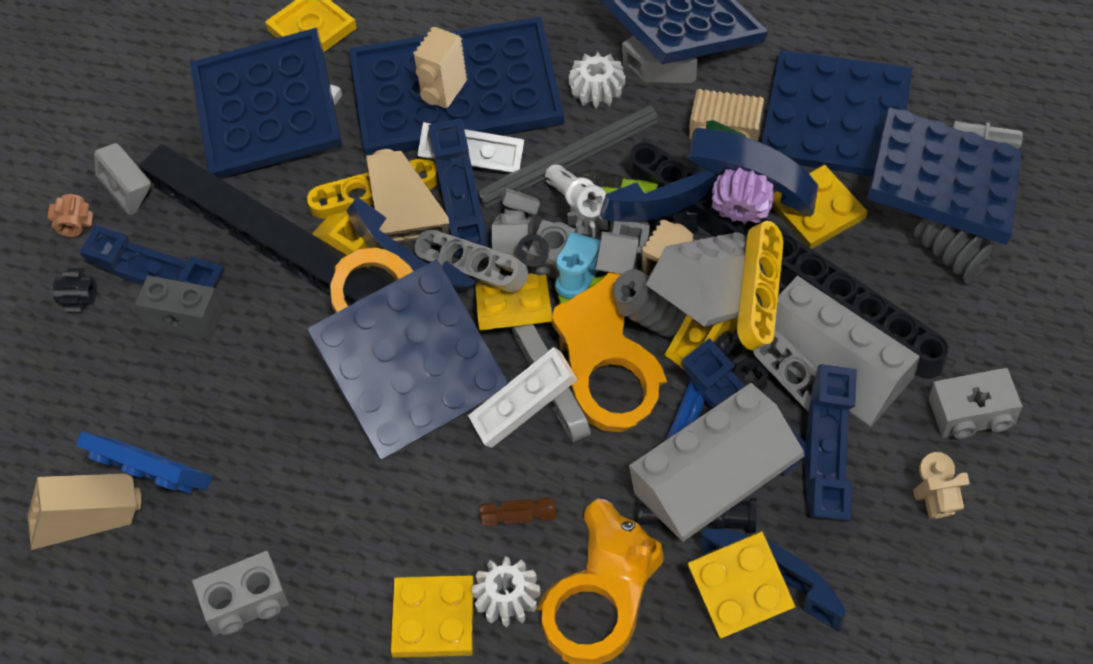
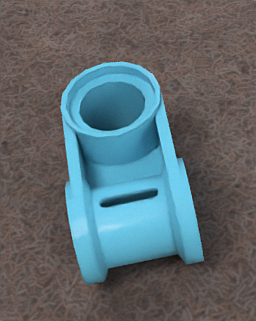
(576, 265)

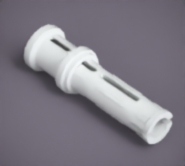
(579, 192)

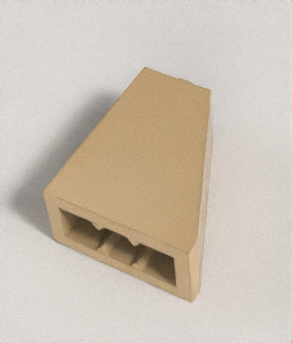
(403, 197)
(80, 506)

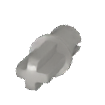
(999, 135)

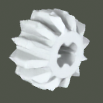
(597, 79)
(510, 604)

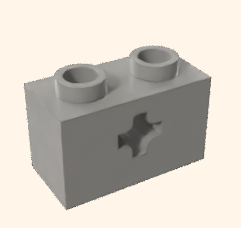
(975, 403)

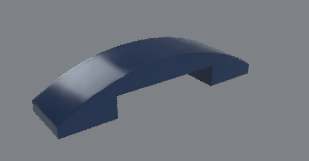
(723, 149)
(457, 182)
(633, 205)
(367, 224)
(134, 263)
(714, 379)
(827, 443)
(820, 598)

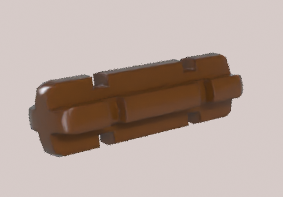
(517, 511)

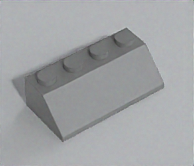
(703, 277)
(840, 338)
(715, 462)

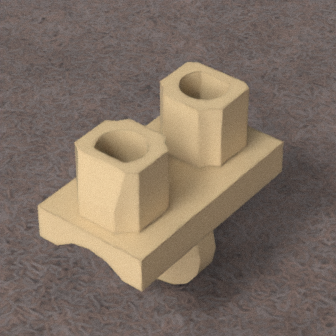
(939, 487)

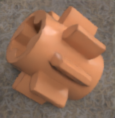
(70, 215)

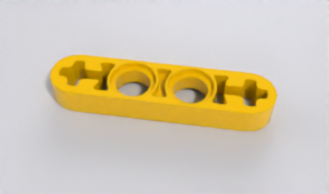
(360, 181)
(755, 322)

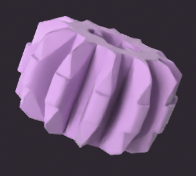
(742, 195)

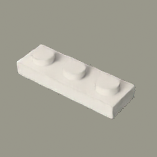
(485, 150)
(522, 397)

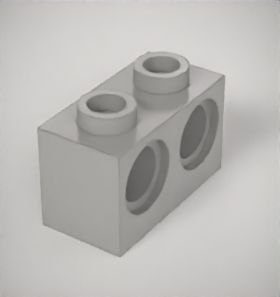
(238, 584)

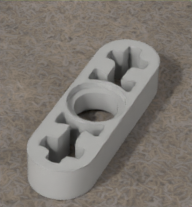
(770, 360)

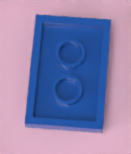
(143, 463)

